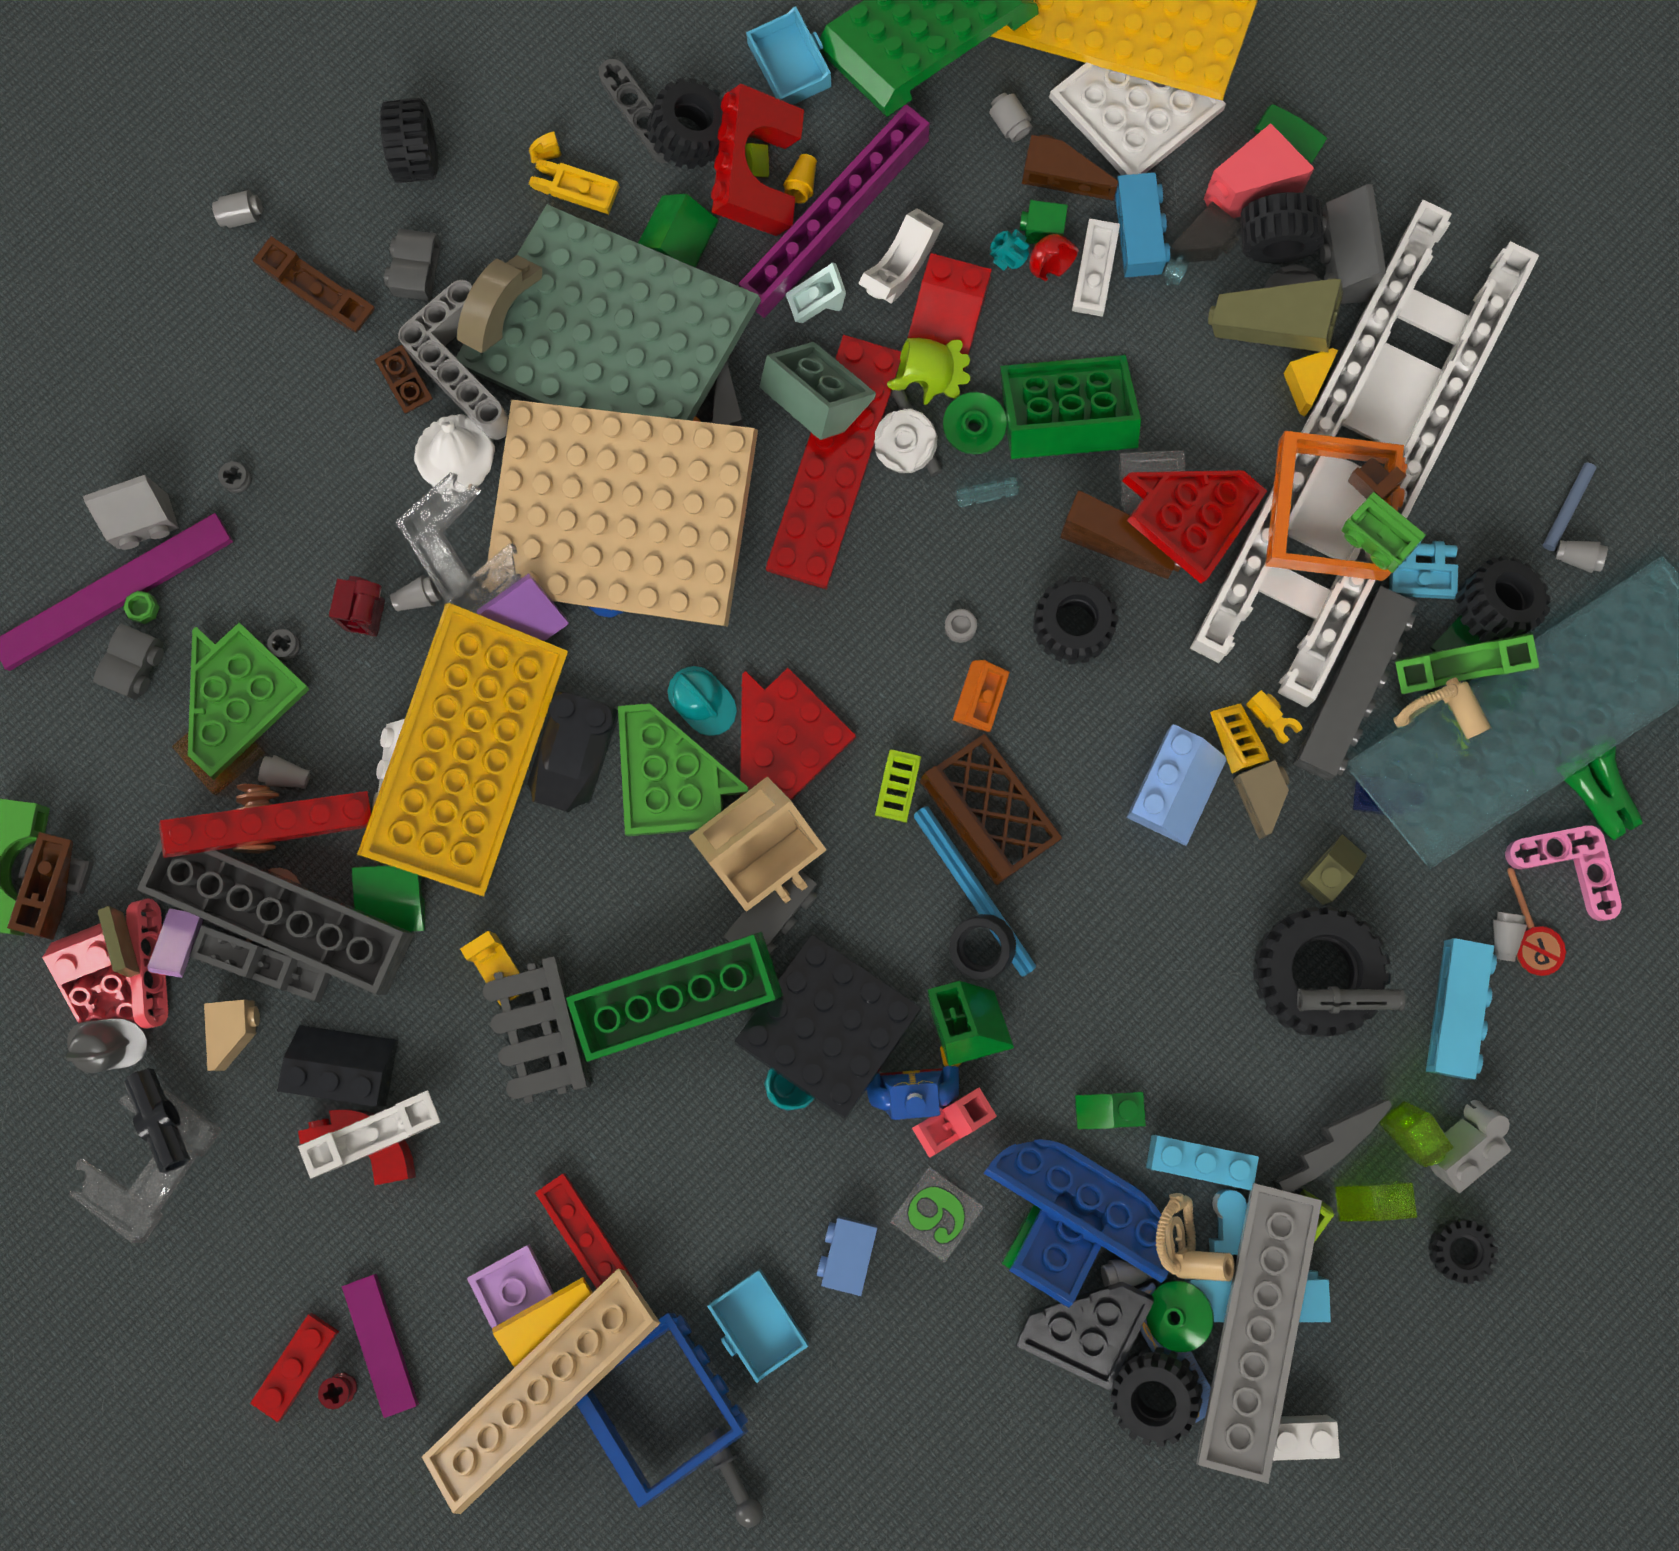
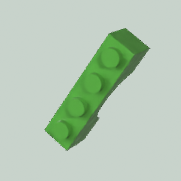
(1467, 662)
(18, 828)

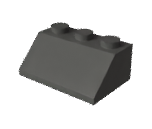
(1353, 244)

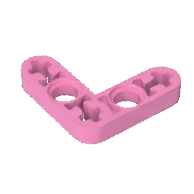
(1582, 857)

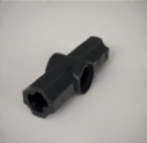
(156, 1120)

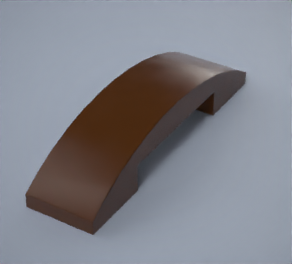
(313, 286)

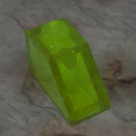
(1417, 1134)
(1376, 1201)

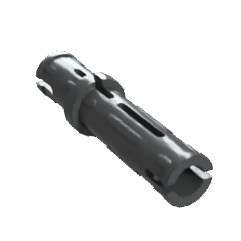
(1338, 999)

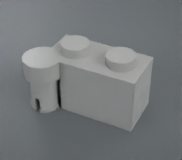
(1474, 1148)

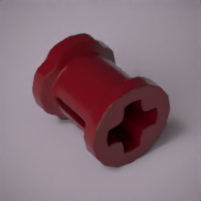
(326, 1393)

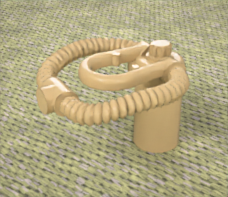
(1461, 701)
(1188, 1262)

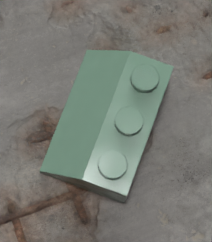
(815, 389)

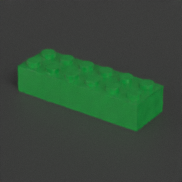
(674, 996)

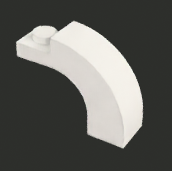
(904, 257)

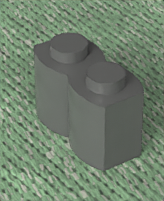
(413, 264)
(129, 662)

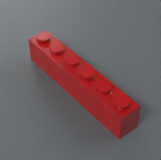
(264, 824)

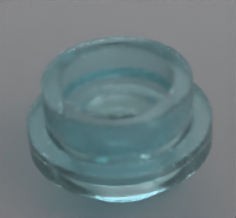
(1175, 271)

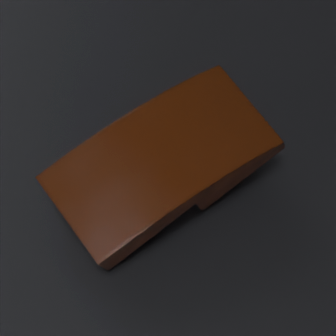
(403, 379)

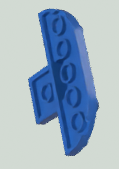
(1078, 1214)

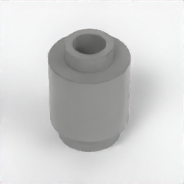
(1010, 116)
(237, 209)

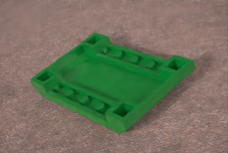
(900, 43)

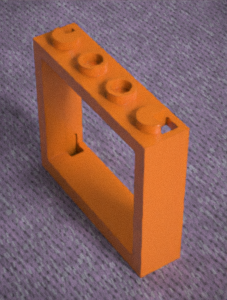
(1327, 446)

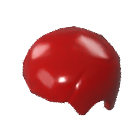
(1052, 255)

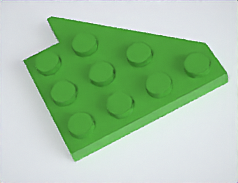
(234, 696)
(667, 776)

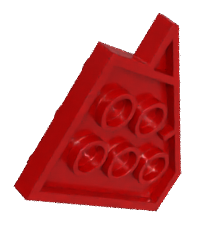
(1193, 513)
(787, 734)

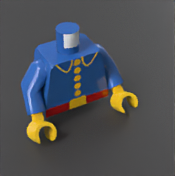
(915, 1092)

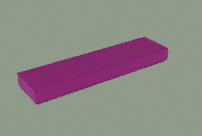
(380, 1345)

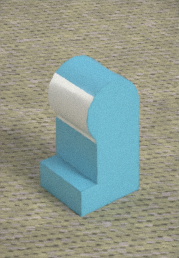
(1231, 1212)

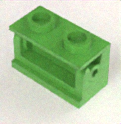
(1382, 533)

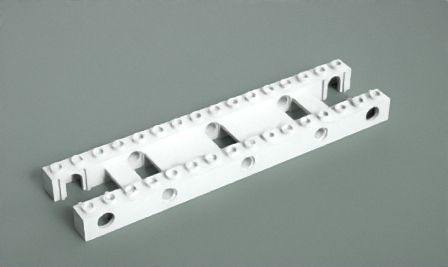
(1385, 400)

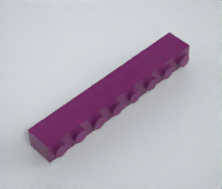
(836, 208)

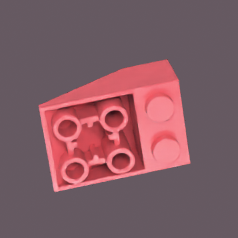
(87, 978)

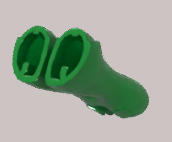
(1606, 795)

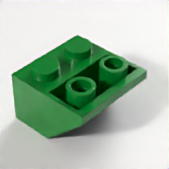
(968, 1021)

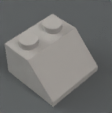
(132, 512)

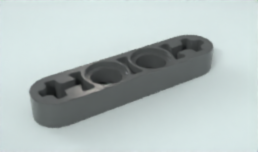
(631, 113)

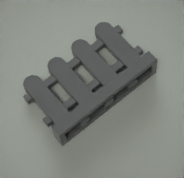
(550, 1044)

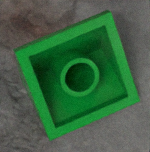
(679, 228)

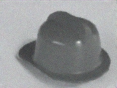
(105, 1044)

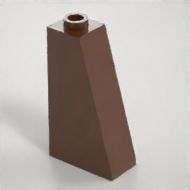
(1108, 533)

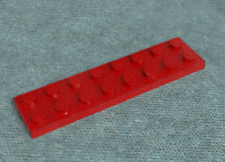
(832, 475)

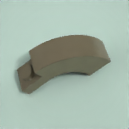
(491, 298)

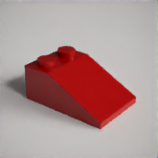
(950, 301)

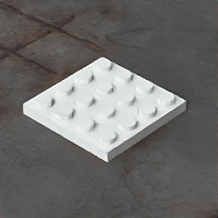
(1130, 117)

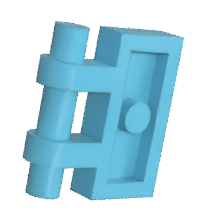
(1427, 579)

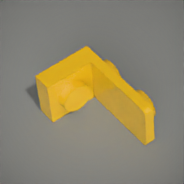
(490, 957)

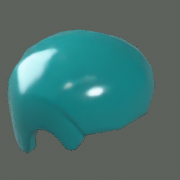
(784, 1093)

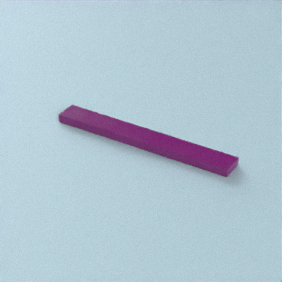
(111, 591)

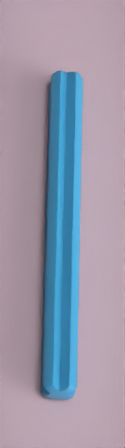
(968, 881)

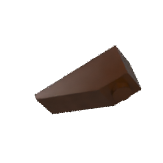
(1062, 168)
(43, 888)

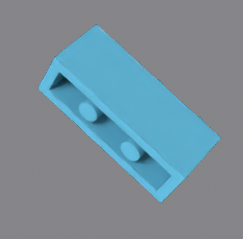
(1202, 1162)

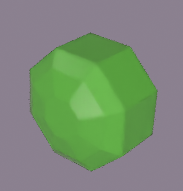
(141, 607)

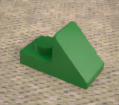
(1110, 1110)

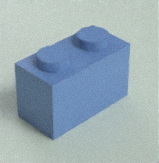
(848, 1255)

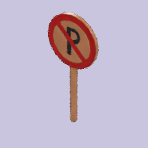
(1541, 947)

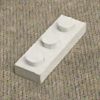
(1095, 267)

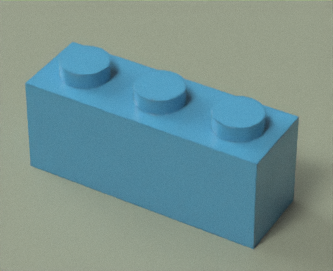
(1141, 225)

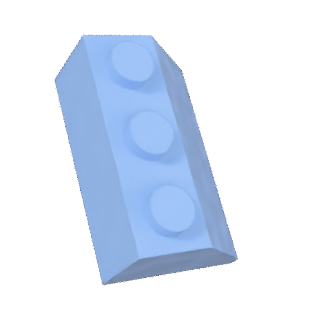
(1177, 785)

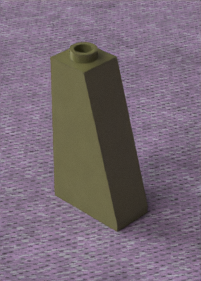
(1280, 315)

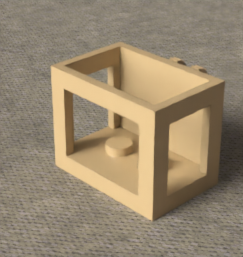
(758, 844)

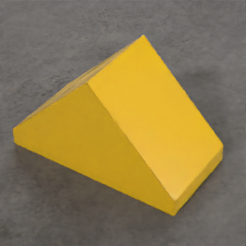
(1307, 376)

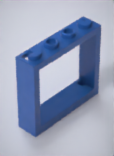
(615, 1446)

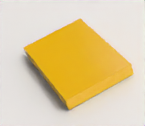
(530, 1327)

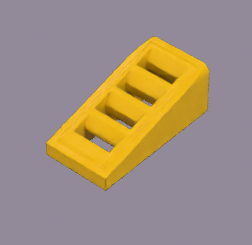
(1233, 752)

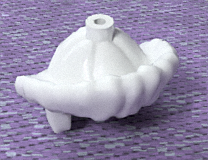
(455, 447)

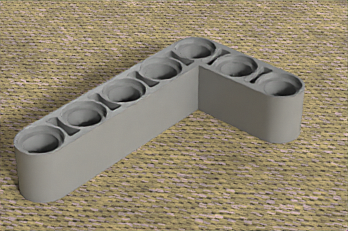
(425, 341)

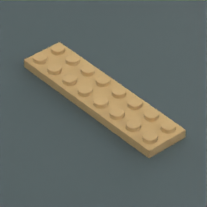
(540, 1390)

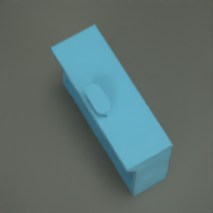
(790, 57)
(757, 1325)

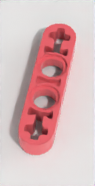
(139, 990)

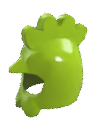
(933, 366)

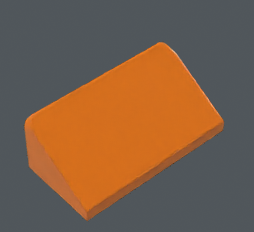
(981, 695)

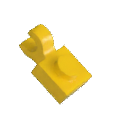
(1267, 711)

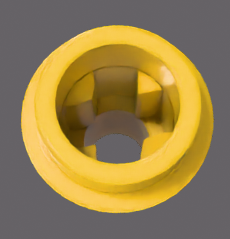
(801, 179)

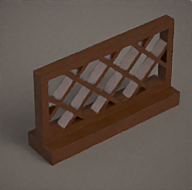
(968, 825)

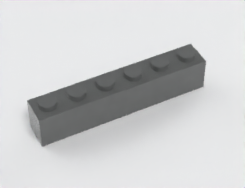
(1355, 683)

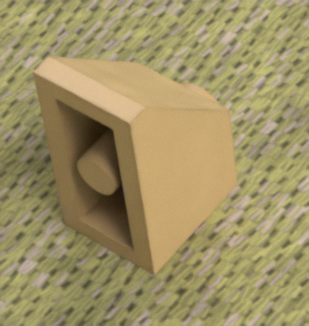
(228, 1030)

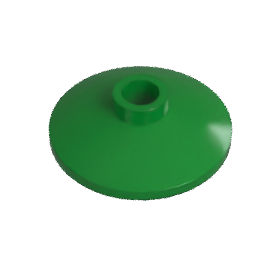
(978, 409)
(1194, 1312)

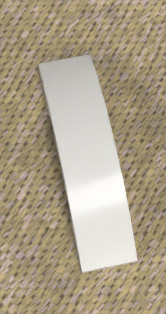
(369, 1135)

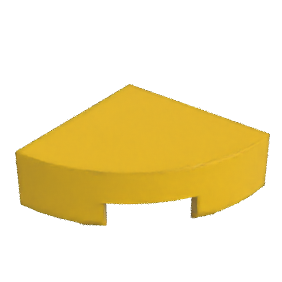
(545, 148)

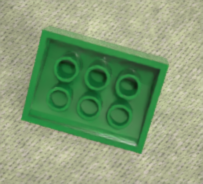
(1070, 407)

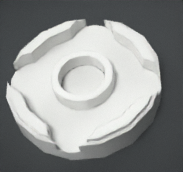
(905, 441)

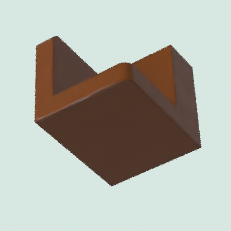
(1375, 478)

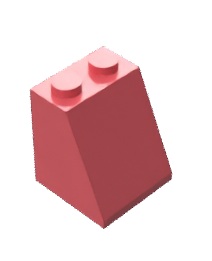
(1256, 170)

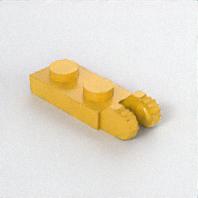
(576, 186)

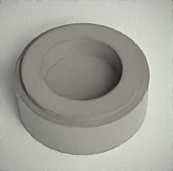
(960, 625)

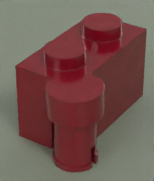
(357, 605)

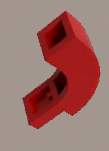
(388, 1164)

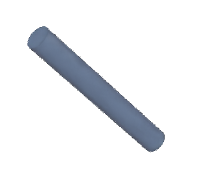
(1569, 506)

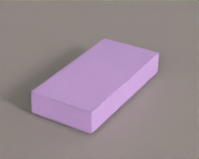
(175, 943)

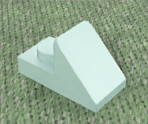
(817, 293)

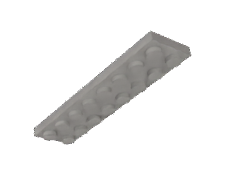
(1259, 1333)

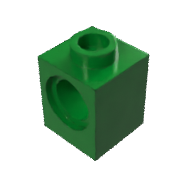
(1043, 220)

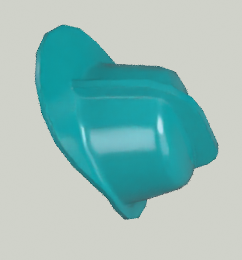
(702, 701)

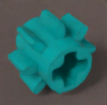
(1009, 249)

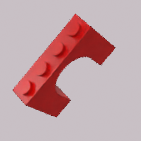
(736, 190)

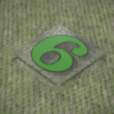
(936, 1214)

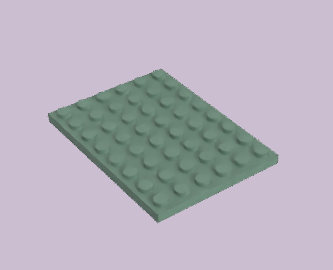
(613, 325)

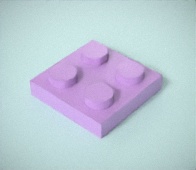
(510, 1285)

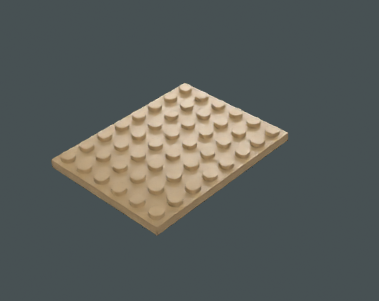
(625, 509)

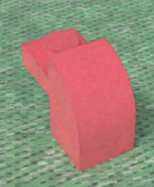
(954, 1122)

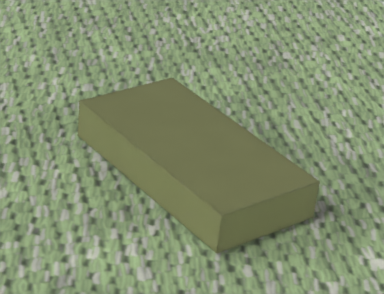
(118, 941)

